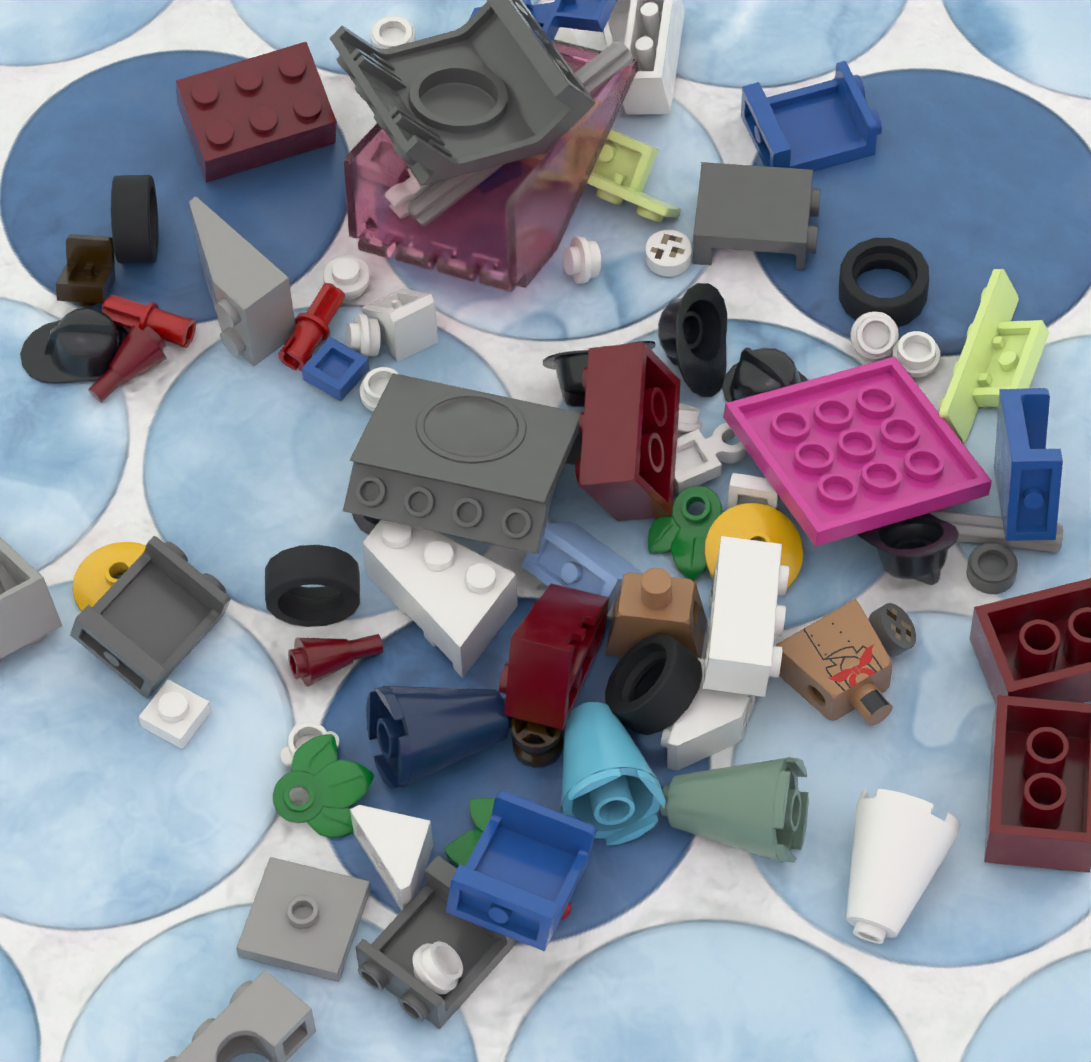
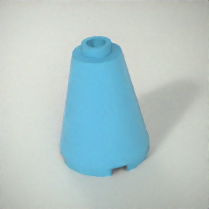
(607, 776)

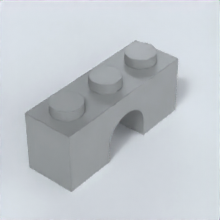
(259, 1020)

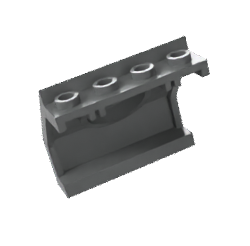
(469, 93)
(462, 462)

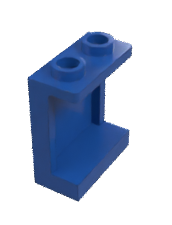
(812, 124)
(1023, 467)
(522, 870)

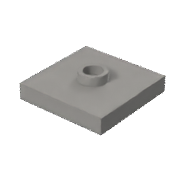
(304, 919)

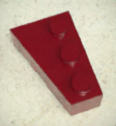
(553, 655)

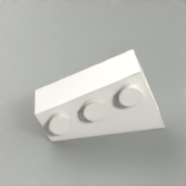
(653, 37)
(443, 587)
(745, 617)

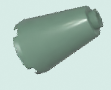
(743, 806)

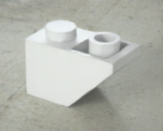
(707, 727)

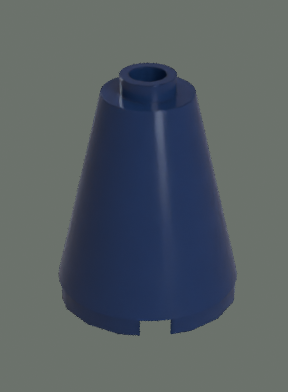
(431, 728)

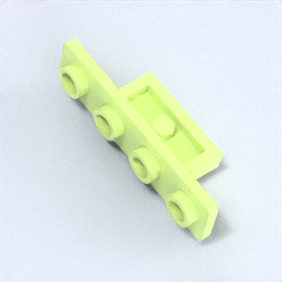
(623, 172)
(994, 357)

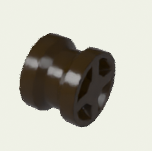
(536, 753)

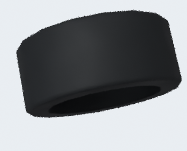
(134, 219)
(884, 254)
(312, 566)
(668, 698)

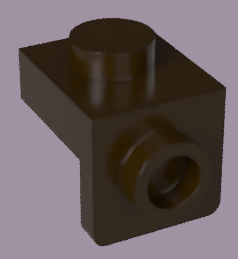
(88, 270)

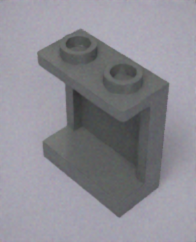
(755, 211)
(152, 616)
(389, 960)

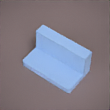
(577, 561)

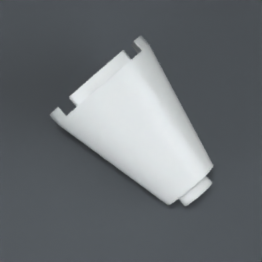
(893, 860)

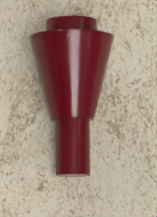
(136, 355)
(320, 657)

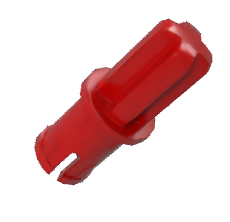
(166, 324)
(311, 327)

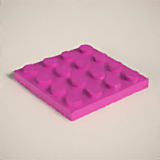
(856, 450)

